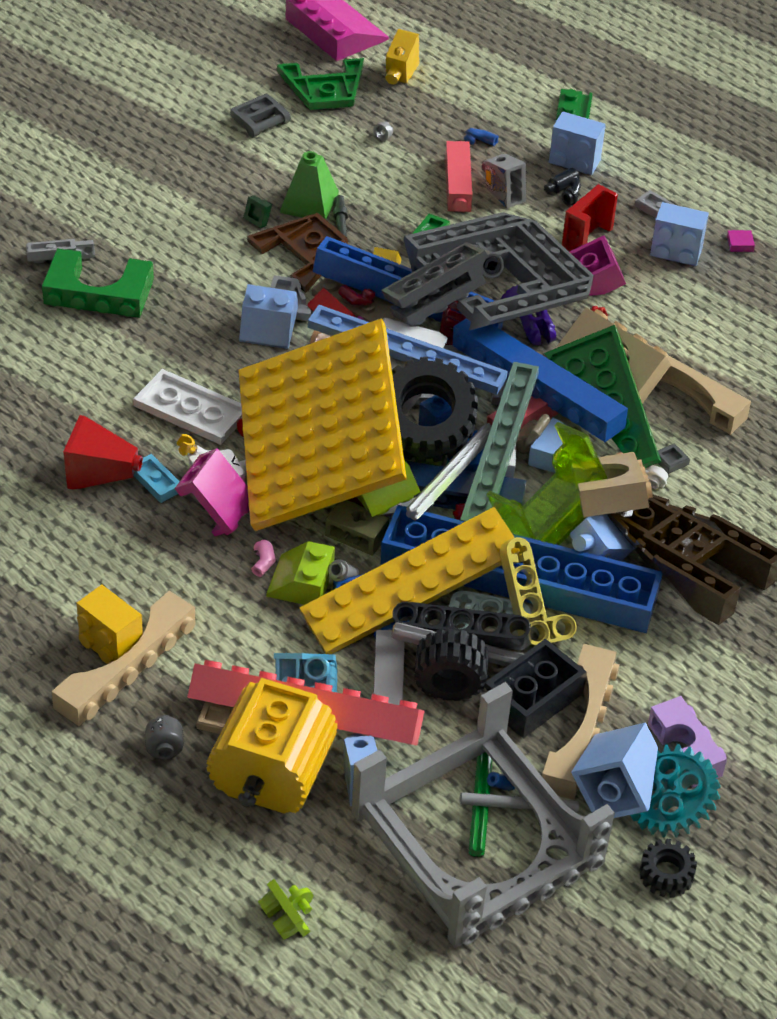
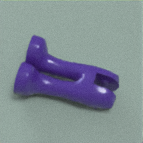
(534, 326)

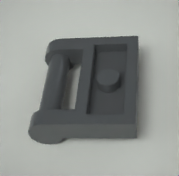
(258, 109)

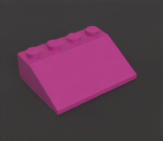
(333, 26)

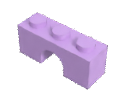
(678, 722)

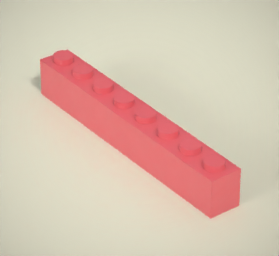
(352, 713)

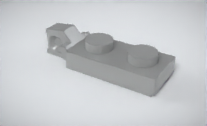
(43, 251)

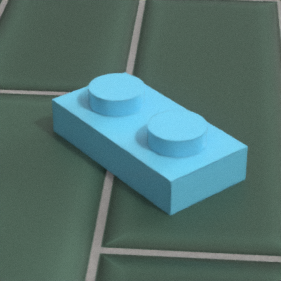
(157, 479)

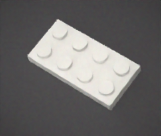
(190, 406)

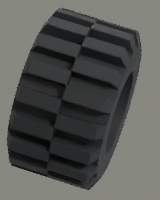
(451, 665)

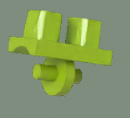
(276, 900)

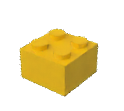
(108, 624)

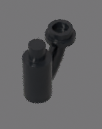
(562, 181)

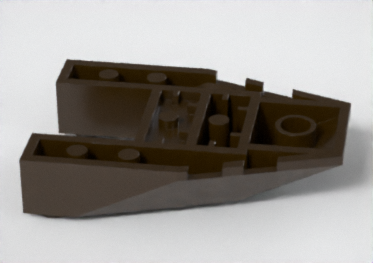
(681, 540)

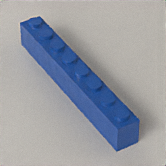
(364, 270)
(554, 384)

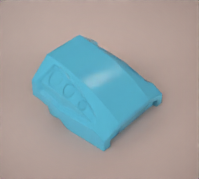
(308, 667)

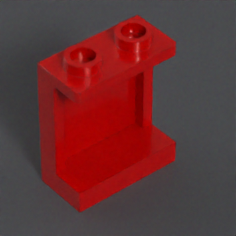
(588, 213)

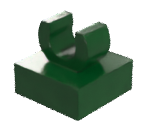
(257, 211)

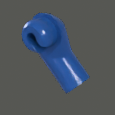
(482, 135)

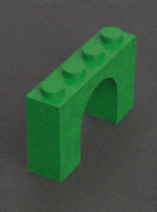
(121, 298)

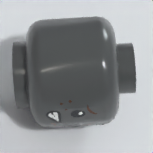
(163, 736)

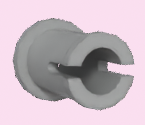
(340, 570)

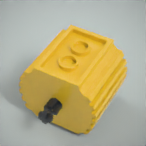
(272, 746)

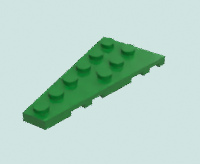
(604, 365)

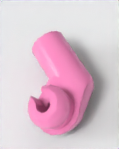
(266, 555)

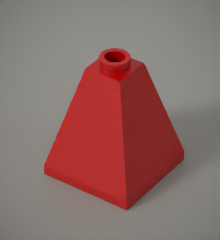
(98, 456)

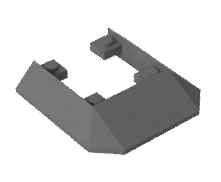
(529, 252)

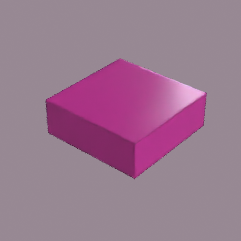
(740, 241)

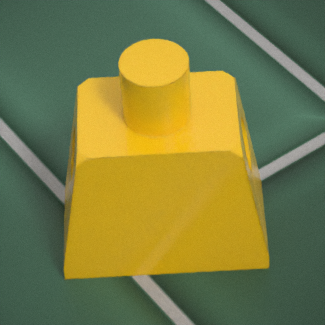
(399, 65)

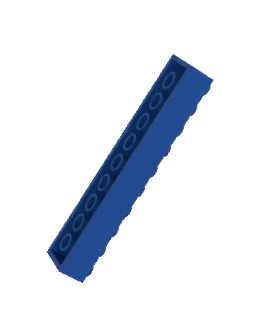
(567, 578)

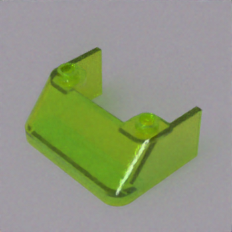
(556, 506)

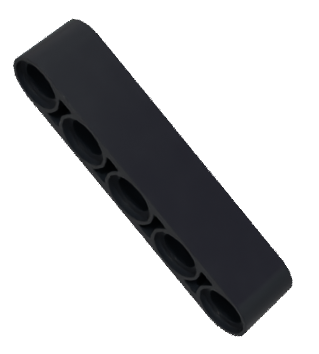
(477, 621)

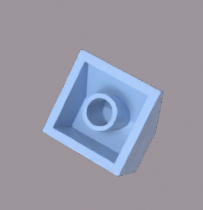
(268, 316)

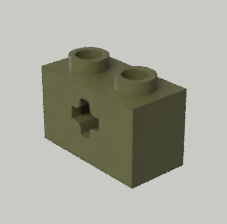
(356, 527)

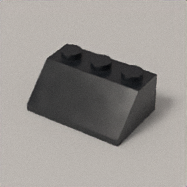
(541, 684)

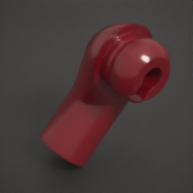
(354, 298)

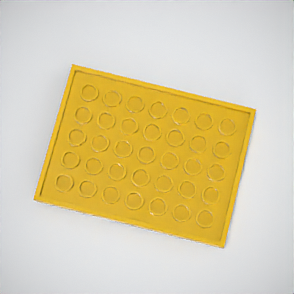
(320, 425)

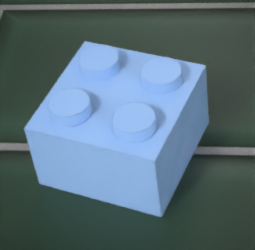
(577, 143)
(679, 234)

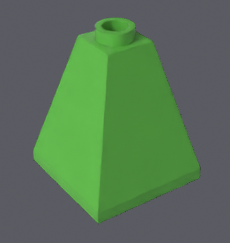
(311, 188)

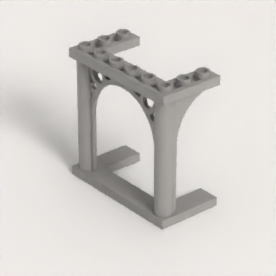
(469, 908)

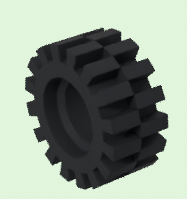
(668, 882)

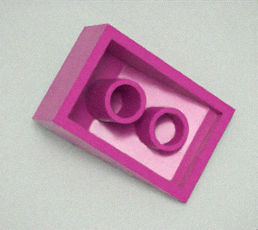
(602, 263)

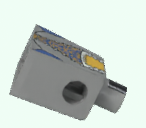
(506, 179)

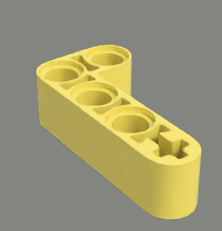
(531, 591)

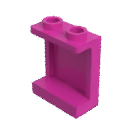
(217, 490)

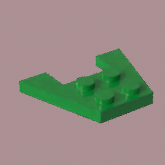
(325, 90)

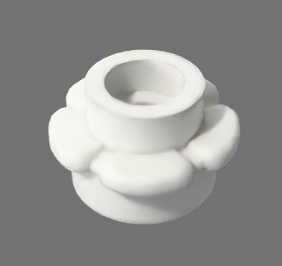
(657, 476)

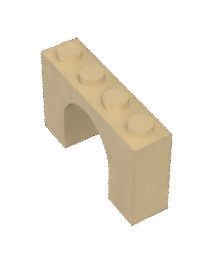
(645, 362)
(622, 491)

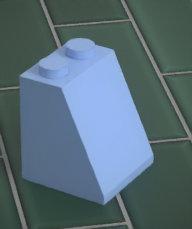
(618, 770)

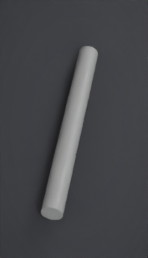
(504, 801)

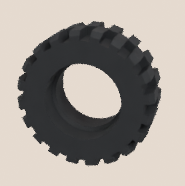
(450, 385)

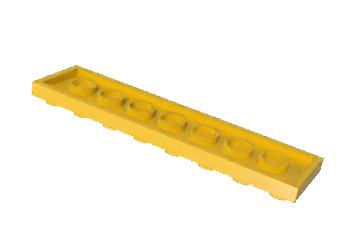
(412, 577)

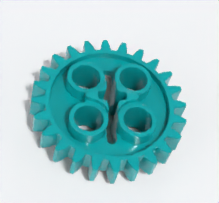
(673, 792)

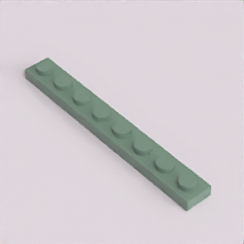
(501, 438)

